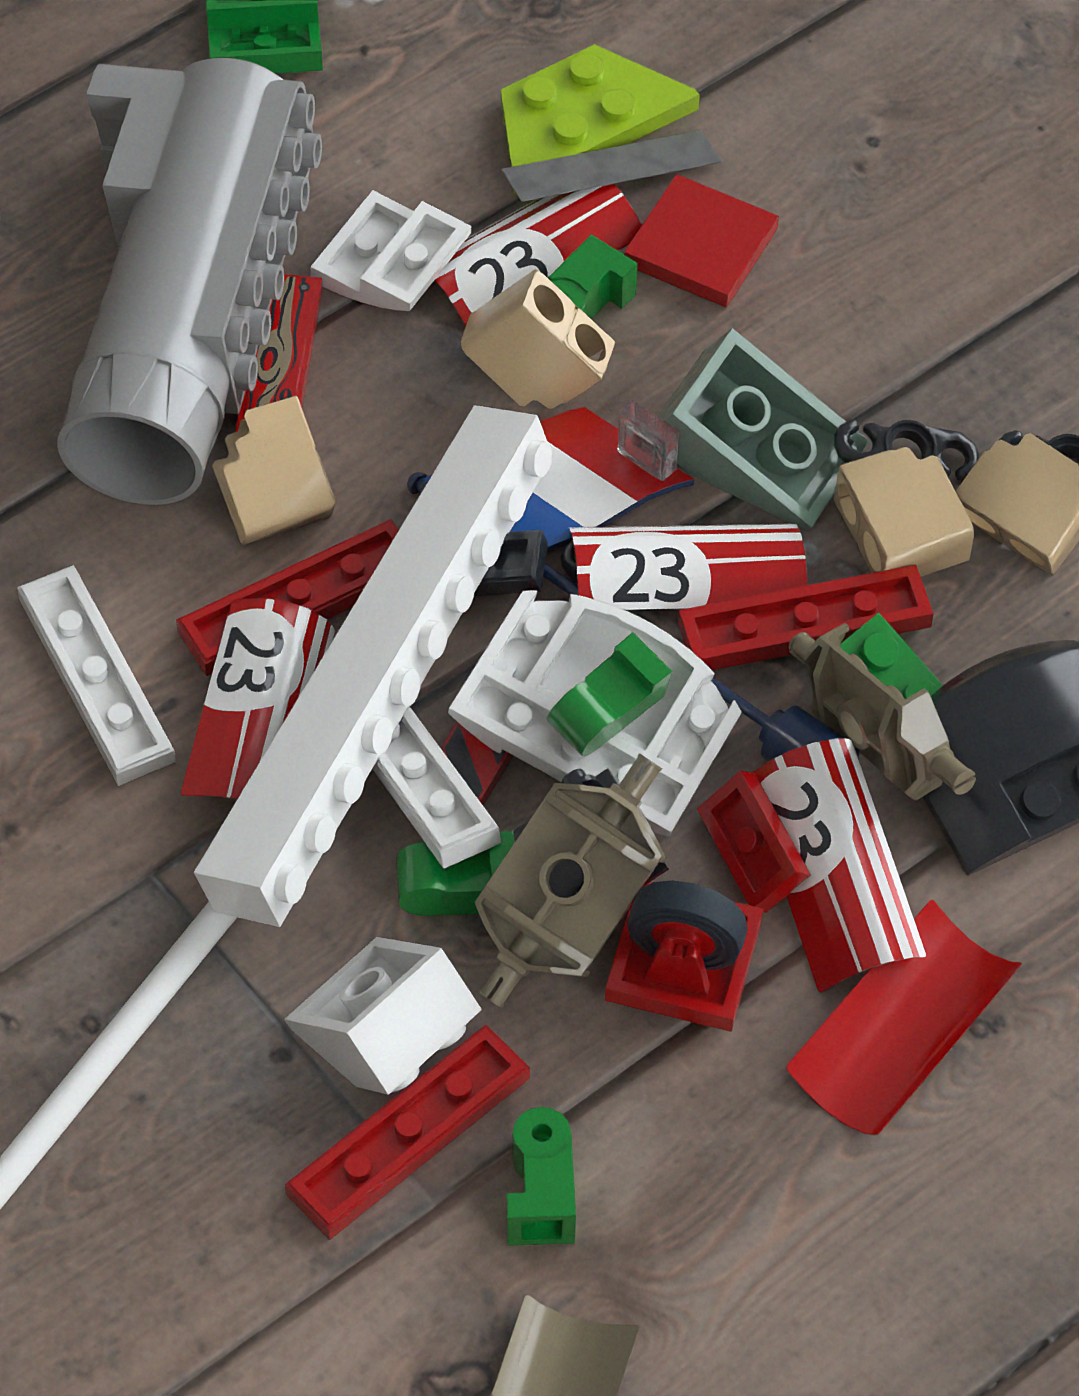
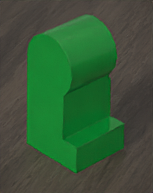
(596, 276)
(611, 696)
(436, 891)
(545, 1163)

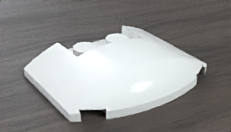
(551, 649)

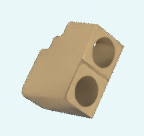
(537, 343)
(273, 473)
(1026, 500)
(903, 512)

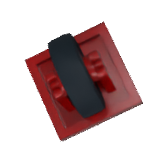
(684, 954)

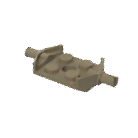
(890, 731)
(617, 855)

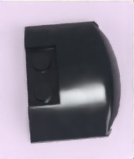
(1019, 733)

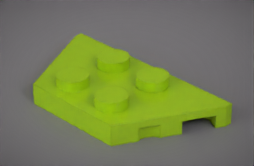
(588, 106)

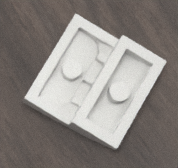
(389, 252)

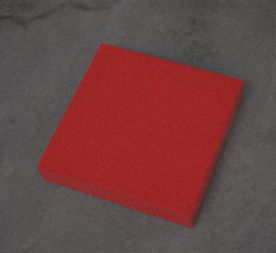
(701, 240)

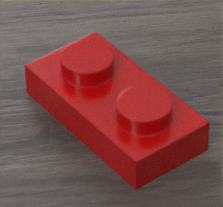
(753, 841)

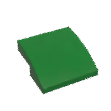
(267, 33)

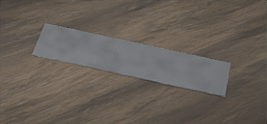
(611, 165)

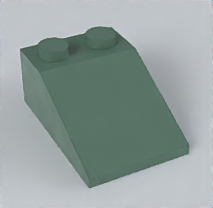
(756, 432)

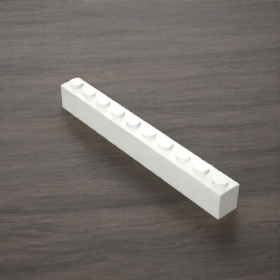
(374, 668)

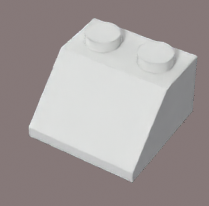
(386, 1013)

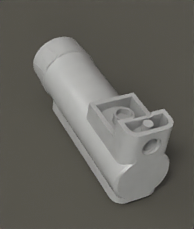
(202, 215)

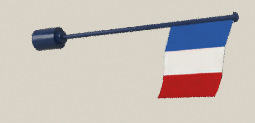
(596, 486)

